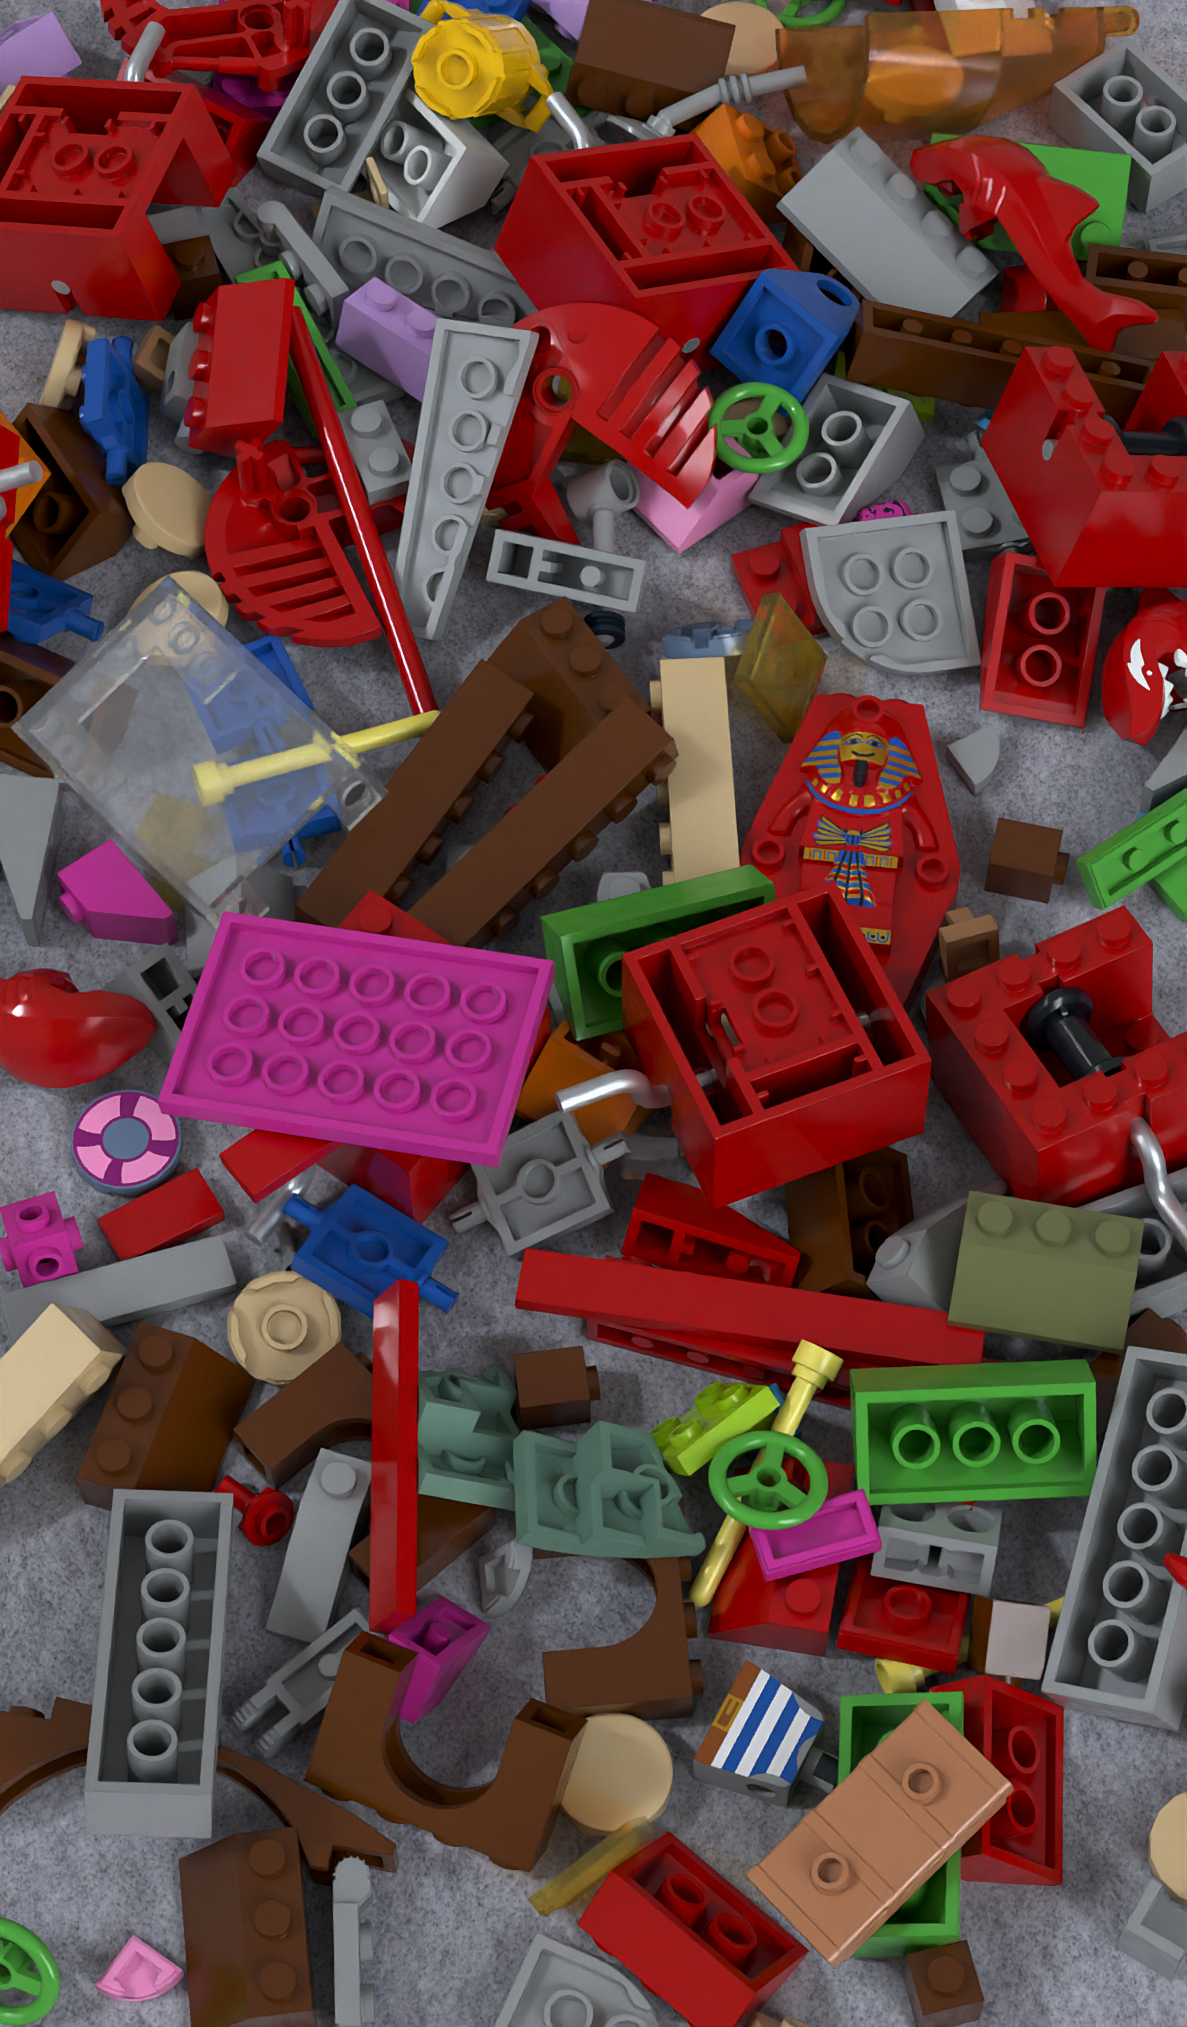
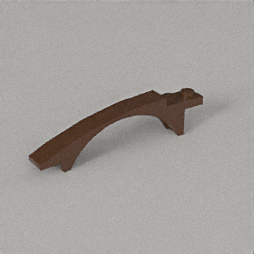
(43, 1748)

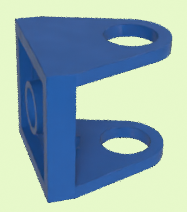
(804, 316)

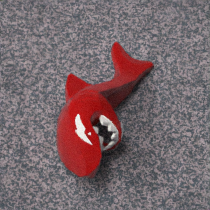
(1138, 667)

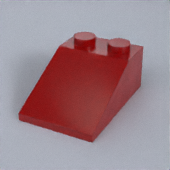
(1037, 643)

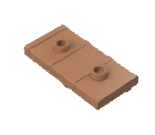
(880, 1834)

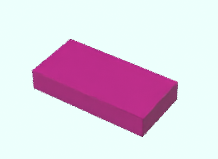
(836, 1533)

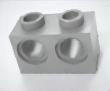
(939, 1545)

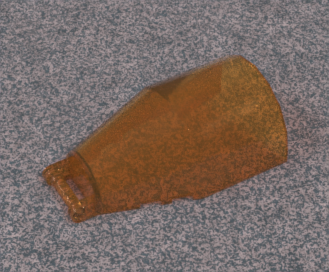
(937, 67)

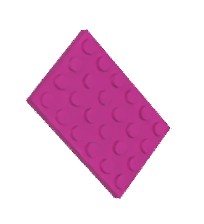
(358, 1038)

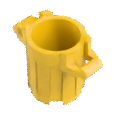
(479, 66)

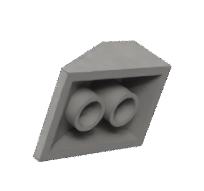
(852, 453)

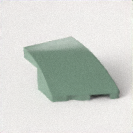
(467, 1436)
(599, 1496)

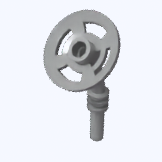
(723, 92)

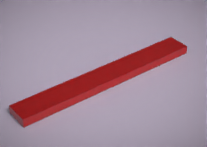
(742, 1311)

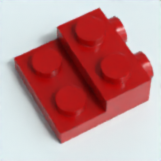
(780, 570)

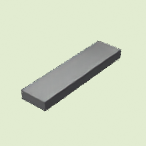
(129, 1287)

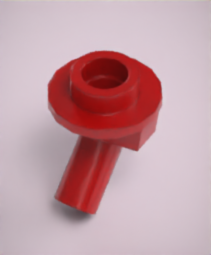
(260, 1512)

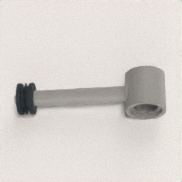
(597, 501)

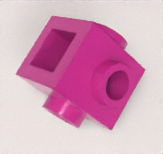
(39, 1240)

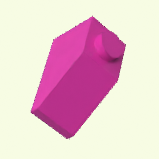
(114, 899)
(445, 1644)

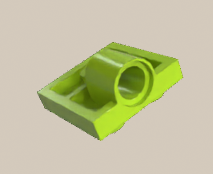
(719, 1415)

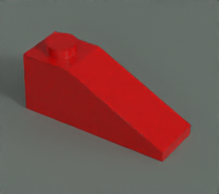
(682, 1233)

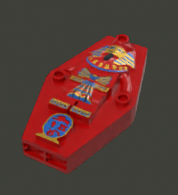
(870, 811)

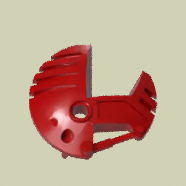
(230, 38)
(624, 390)
(286, 570)

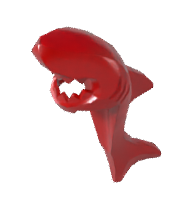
(1039, 214)
(65, 1035)

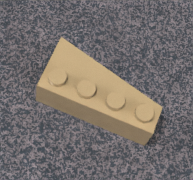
(50, 1379)

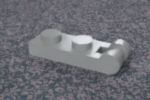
(285, 238)

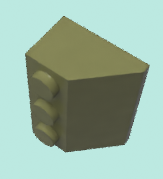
(1046, 1272)

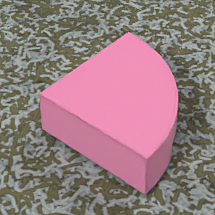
(138, 1974)

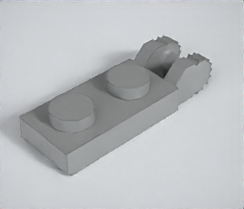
(301, 1686)
(352, 1943)

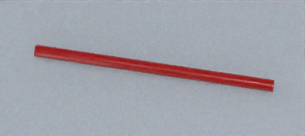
(359, 518)

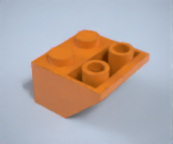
(753, 157)
(570, 1062)

